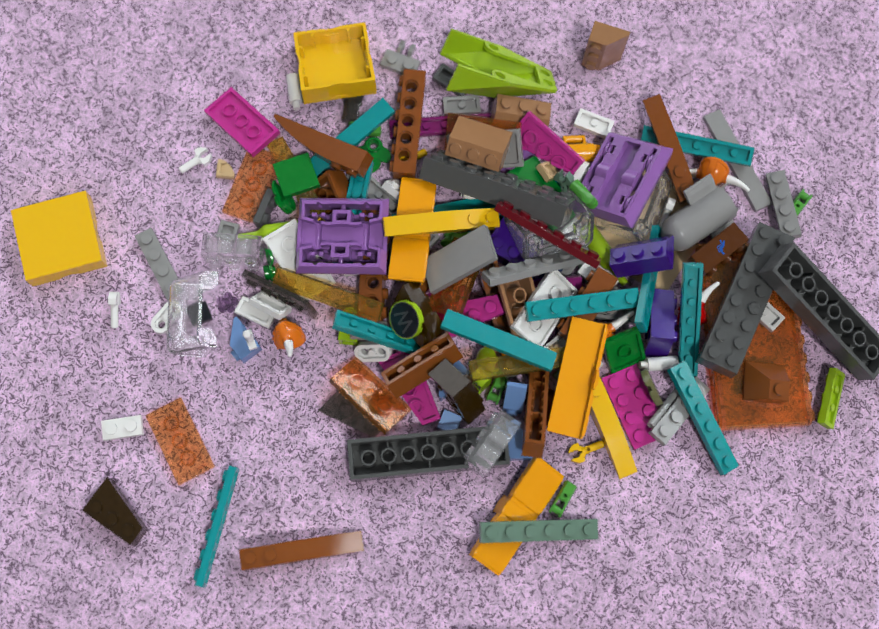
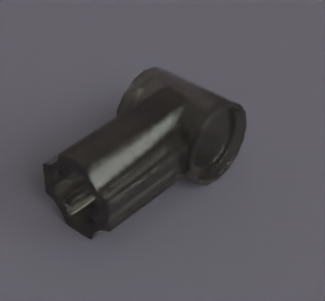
(351, 109)

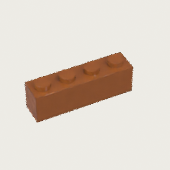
(597, 282)
(415, 367)

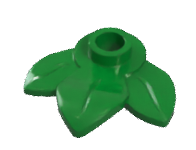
(379, 154)
(286, 205)
(269, 270)

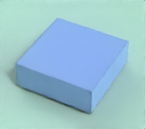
(449, 421)

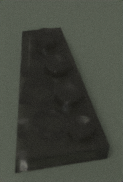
(281, 294)

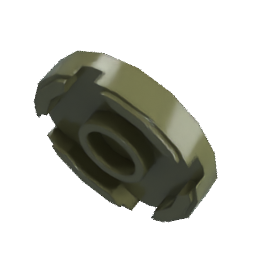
(654, 393)

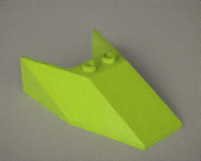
(493, 69)

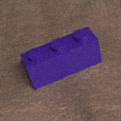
(642, 256)

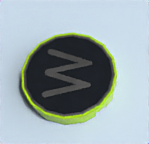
(406, 319)

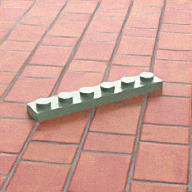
(538, 530)

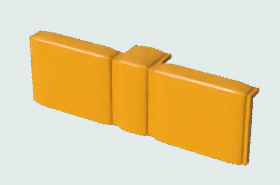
(411, 252)
(577, 378)
(523, 503)

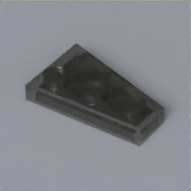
(344, 411)

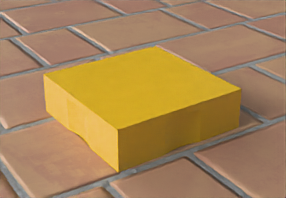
(334, 63)
(58, 238)

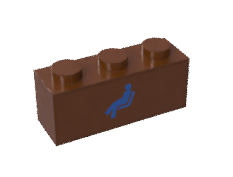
(720, 249)

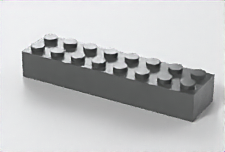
(494, 186)
(741, 304)
(824, 310)
(414, 454)

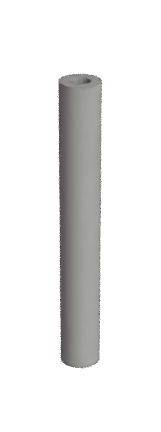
(663, 408)

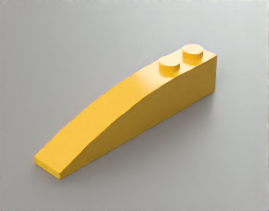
(440, 222)
(611, 432)

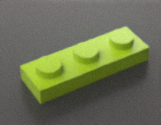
(831, 398)

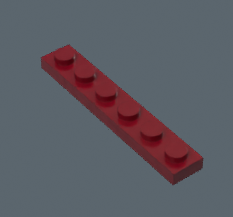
(555, 237)

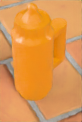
(586, 150)

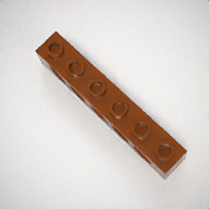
(410, 80)
(380, 291)

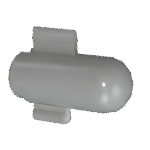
(706, 214)

